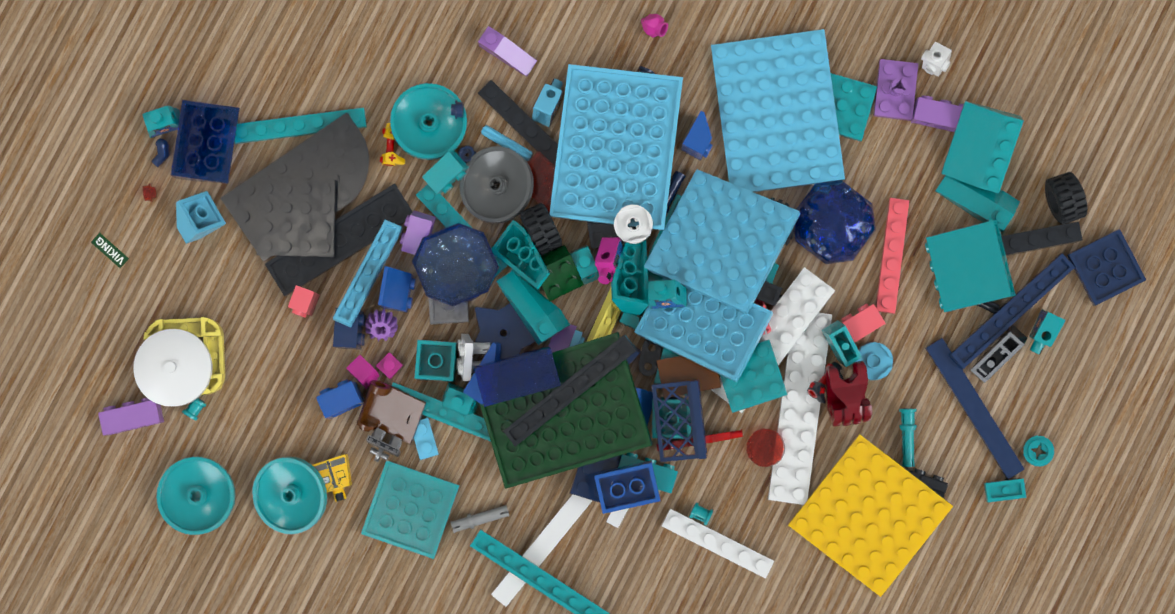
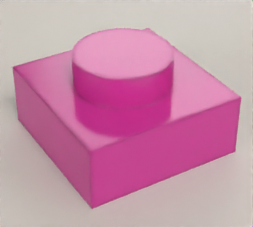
(389, 365)

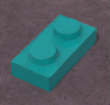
(1005, 490)

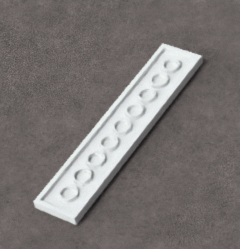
(800, 414)

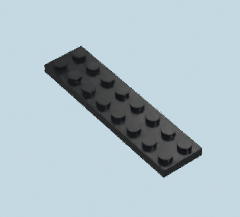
(352, 234)

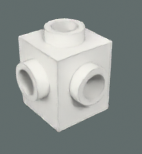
(936, 59)

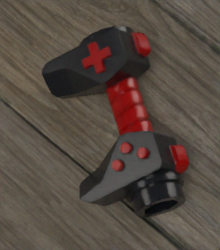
(817, 389)

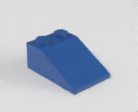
(396, 290)

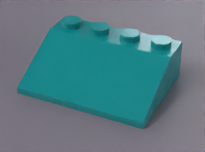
(982, 146)

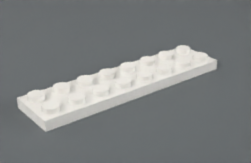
(793, 315)

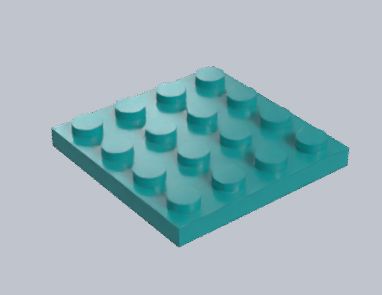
(410, 509)

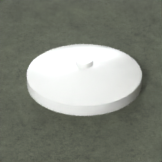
(173, 367)

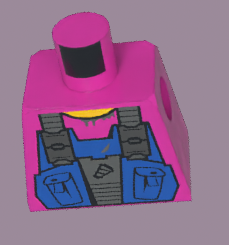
(608, 258)

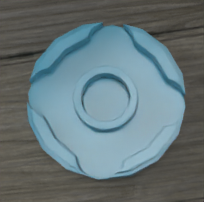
(877, 360)

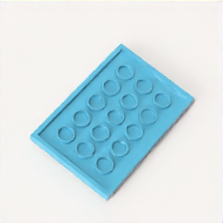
(707, 332)

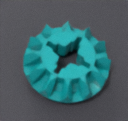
(1045, 445)

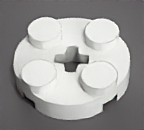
(624, 218)

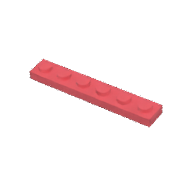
(892, 255)

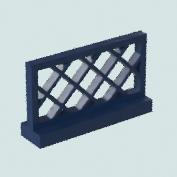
(696, 415)

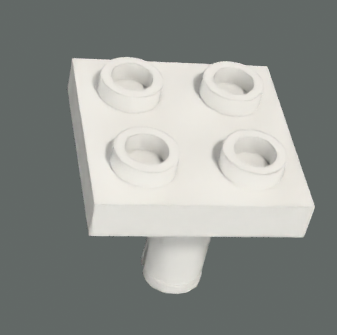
(466, 349)

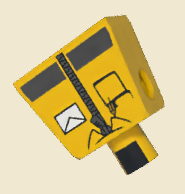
(335, 475)

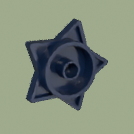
(506, 318)

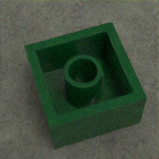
(563, 273)

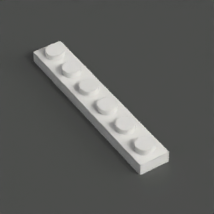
(717, 543)

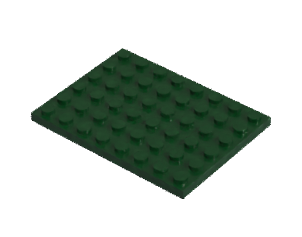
(590, 429)

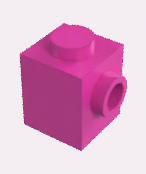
(362, 371)

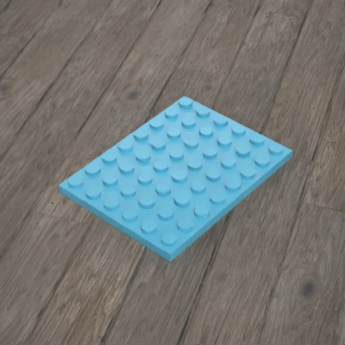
(778, 111)
(615, 144)

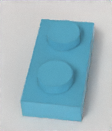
(425, 440)

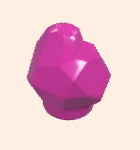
(654, 25)

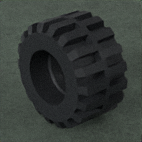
(1066, 198)
(541, 228)

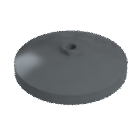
(481, 184)

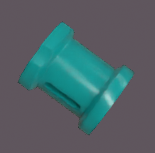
(194, 409)
(701, 513)

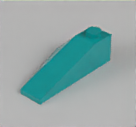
(979, 202)
(520, 253)
(630, 279)
(538, 314)

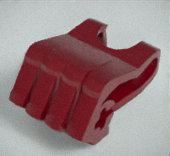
(847, 396)

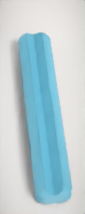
(506, 142)

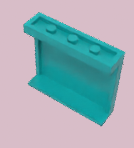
(970, 266)

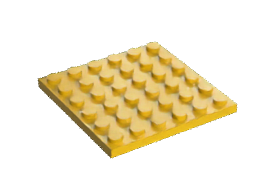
(870, 515)

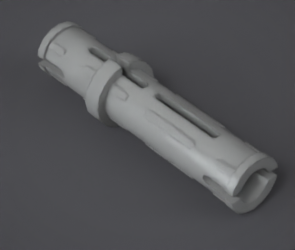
(480, 518)

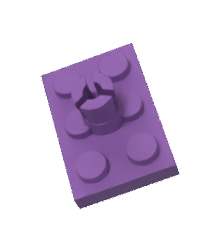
(895, 89)

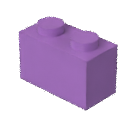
(417, 226)

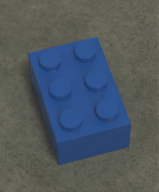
(627, 487)

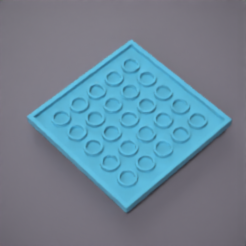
(722, 241)

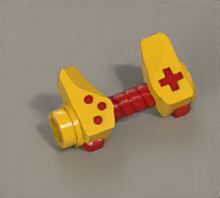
(390, 158)

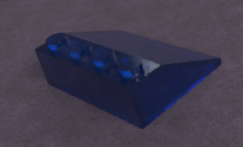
(205, 142)

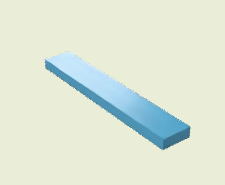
(367, 273)

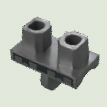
(376, 440)

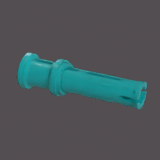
(908, 426)

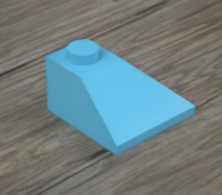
(197, 217)

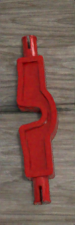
(709, 439)

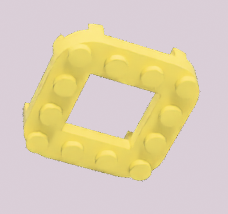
(212, 338)

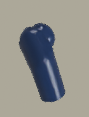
(163, 152)

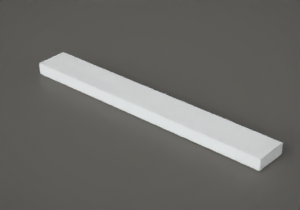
(543, 545)

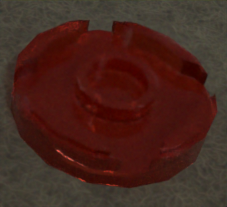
(765, 447)

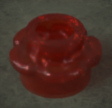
(149, 192)

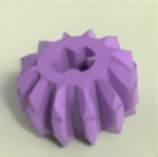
(381, 325)

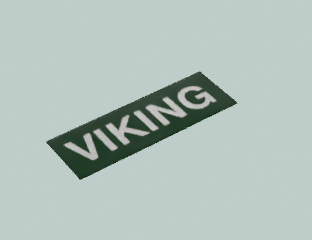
(109, 250)

